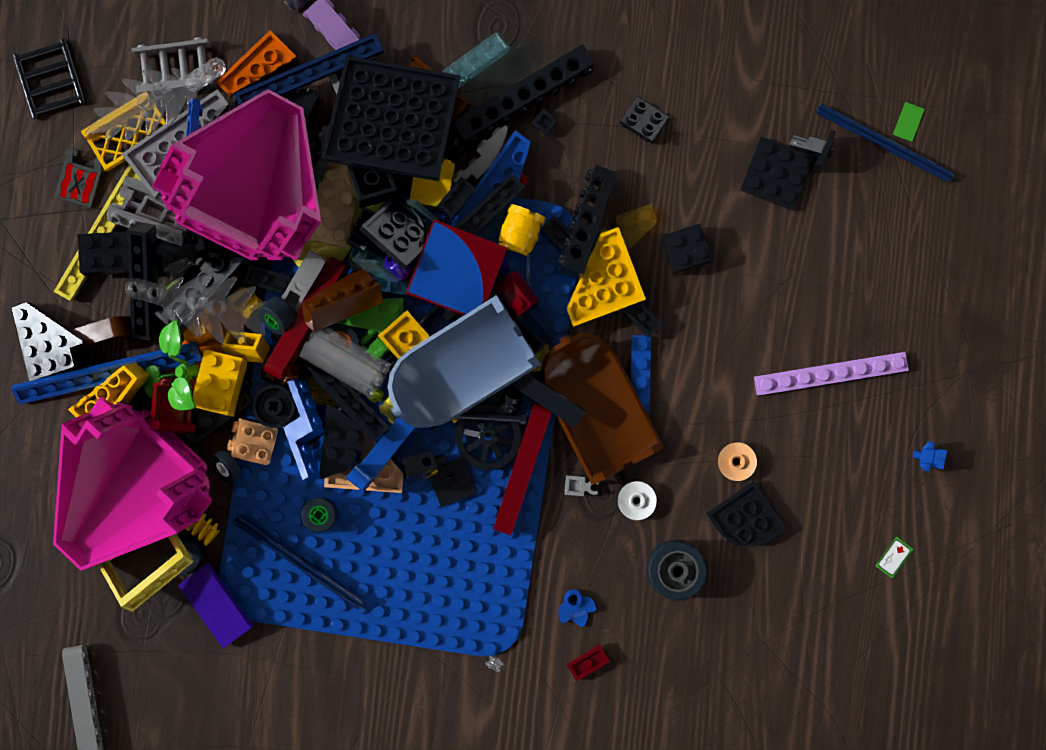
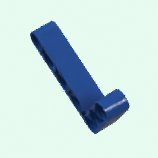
(379, 456)

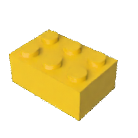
(219, 382)

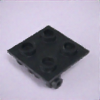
(643, 119)

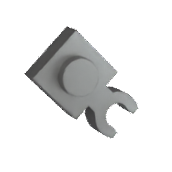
(576, 486)

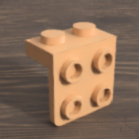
(252, 441)

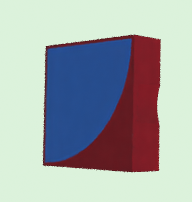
(455, 269)

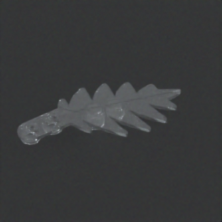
(152, 101)
(210, 306)

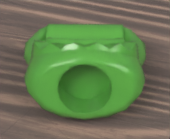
(377, 347)

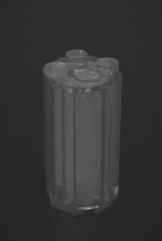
(345, 360)

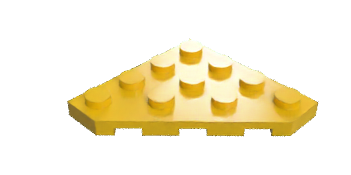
(607, 281)

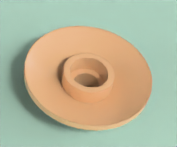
(746, 465)

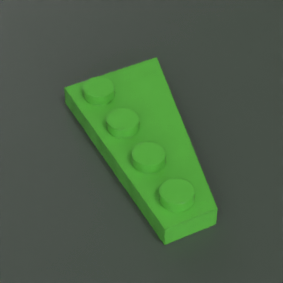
(378, 317)

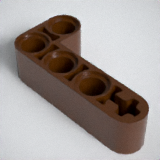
(104, 331)

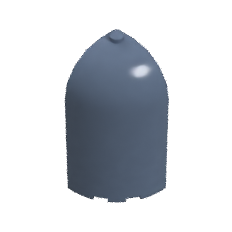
(459, 366)

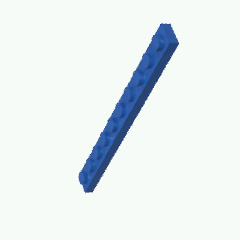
(97, 374)

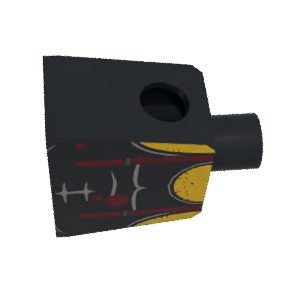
(415, 470)

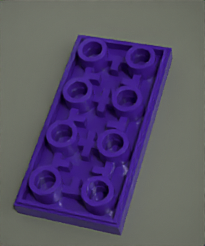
(215, 605)

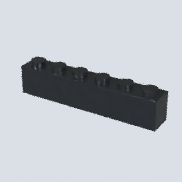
(143, 266)

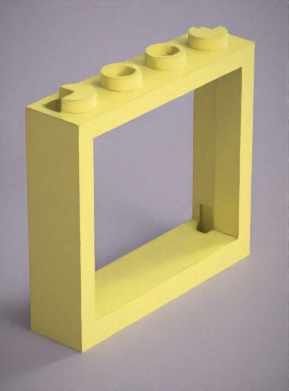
(153, 582)

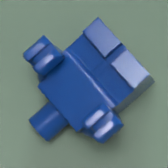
(930, 457)

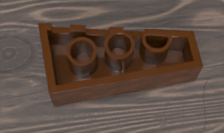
(342, 300)

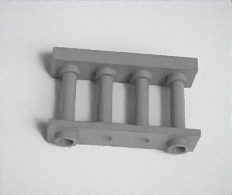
(162, 50)

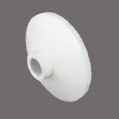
(644, 507)

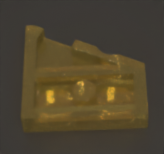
(635, 224)

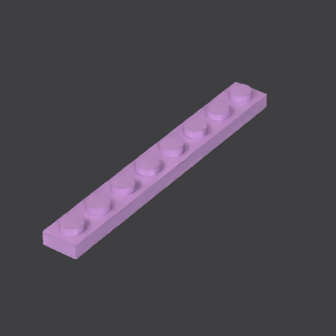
(831, 373)

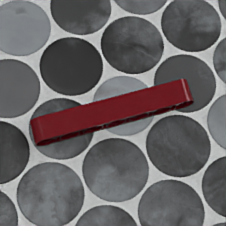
(299, 332)
(522, 469)

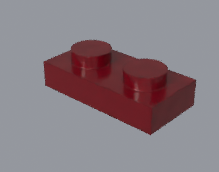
(587, 662)

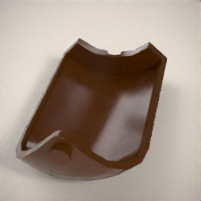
(615, 422)

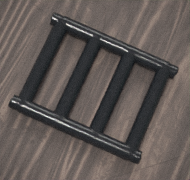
(25, 76)

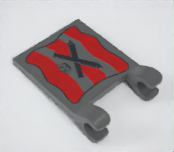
(78, 182)

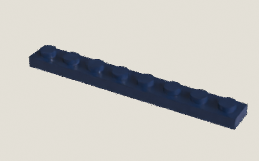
(314, 69)

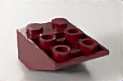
(514, 294)

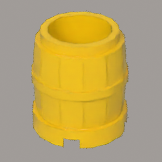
(520, 230)

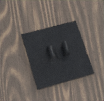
(452, 482)

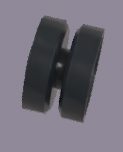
(264, 406)

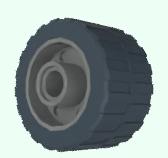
(691, 574)

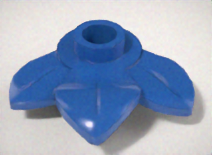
(576, 610)

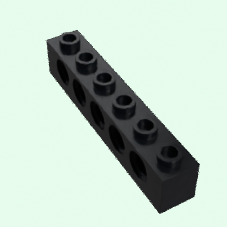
(604, 180)

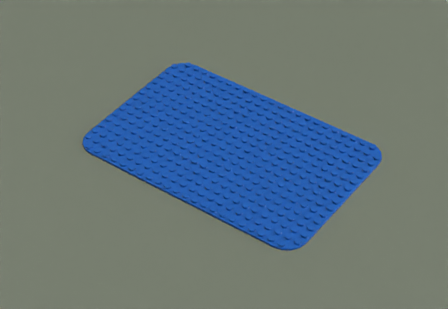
(420, 567)

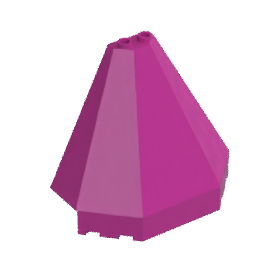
(246, 180)
(123, 484)

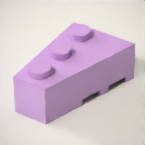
(331, 24)

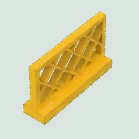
(91, 138)

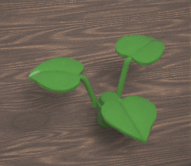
(180, 394)

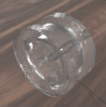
(494, 663)

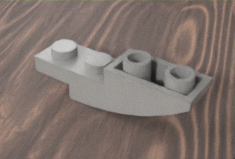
(487, 153)
(303, 279)

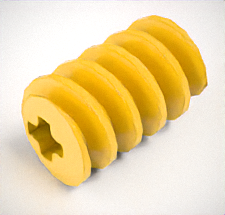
(204, 529)

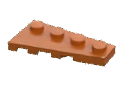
(259, 62)

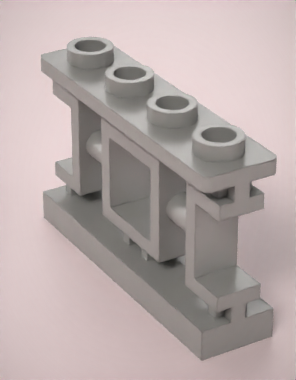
(134, 189)

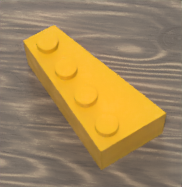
(118, 387)

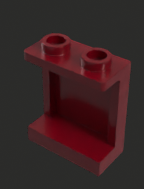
(164, 416)

